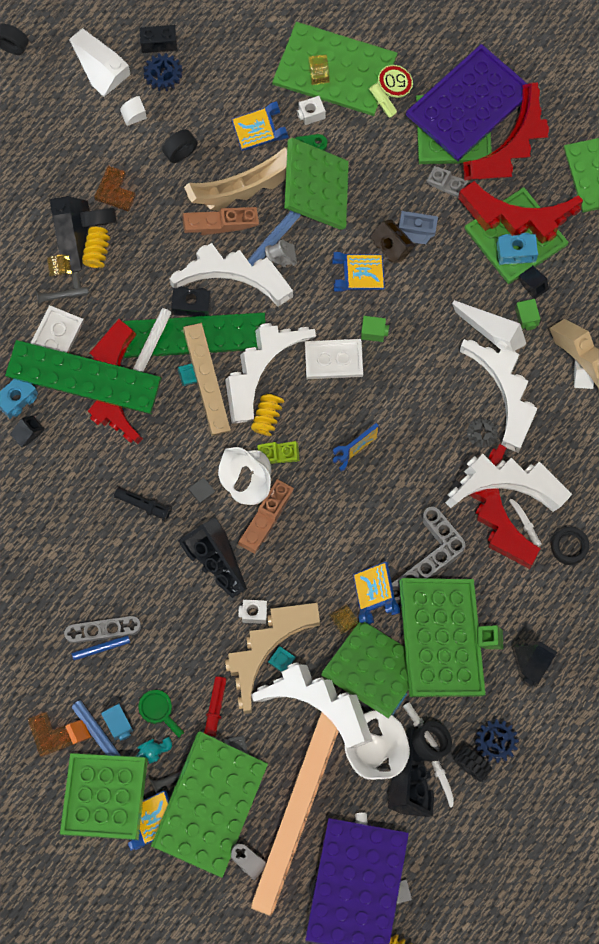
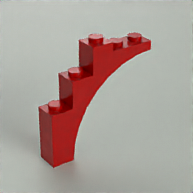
(516, 146)
(516, 219)
(111, 351)
(507, 538)

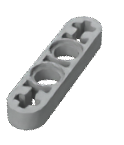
(102, 627)

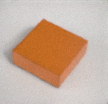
(77, 731)

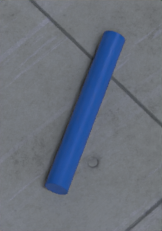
(100, 648)

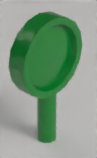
(156, 708)

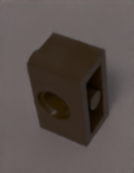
(401, 243)

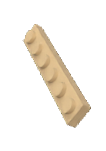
(206, 379)

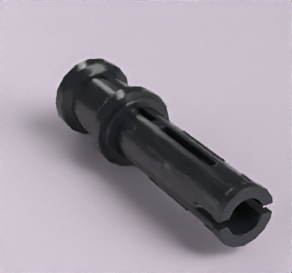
(151, 507)

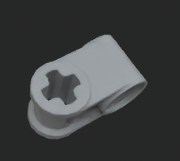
(281, 253)
(250, 862)

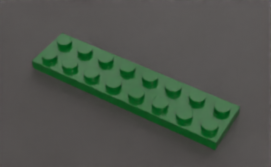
(222, 334)
(83, 377)

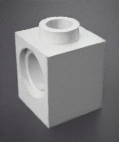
(311, 104)
(260, 617)

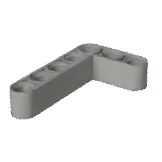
(445, 549)

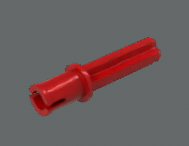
(215, 706)

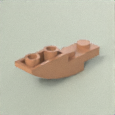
(219, 222)
(266, 516)

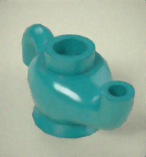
(152, 750)

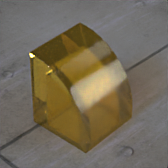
(319, 69)
(59, 265)
(344, 619)

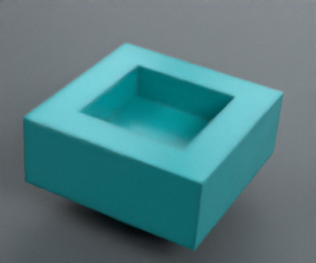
(187, 375)
(281, 659)

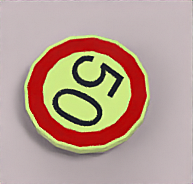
(395, 81)

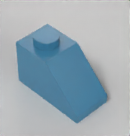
(117, 723)

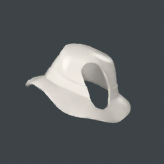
(230, 468)
(390, 745)

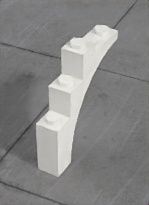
(211, 264)
(242, 387)
(512, 387)
(533, 481)
(341, 709)

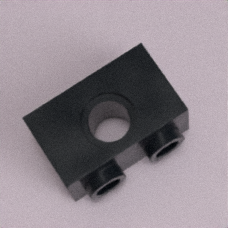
(158, 39)
(200, 308)

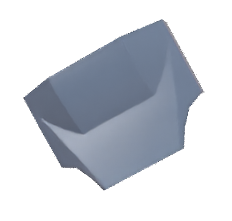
(418, 226)

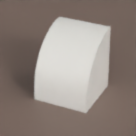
(133, 111)
(581, 377)

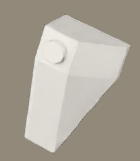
(99, 62)
(499, 330)

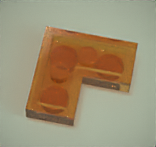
(110, 191)
(46, 738)

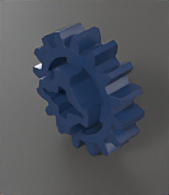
(169, 75)
(492, 730)

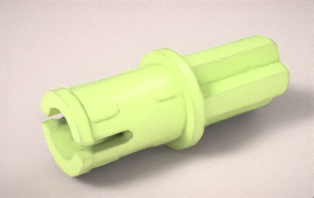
(383, 100)

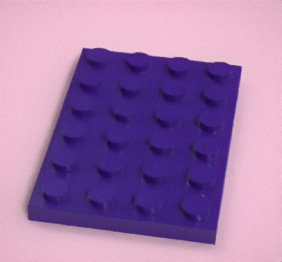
(468, 102)
(357, 884)

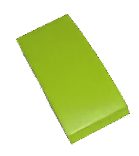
(280, 452)

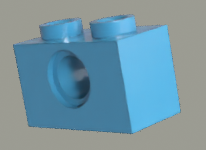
(509, 255)
(15, 387)

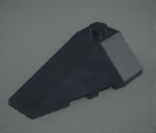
(69, 229)
(212, 549)
(533, 661)
(409, 788)

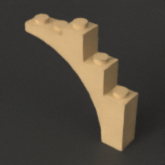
(241, 186)
(579, 345)
(246, 664)

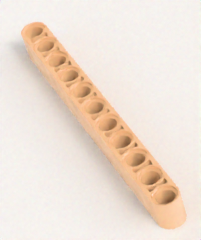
(295, 816)

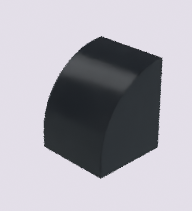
(534, 282)
(26, 431)

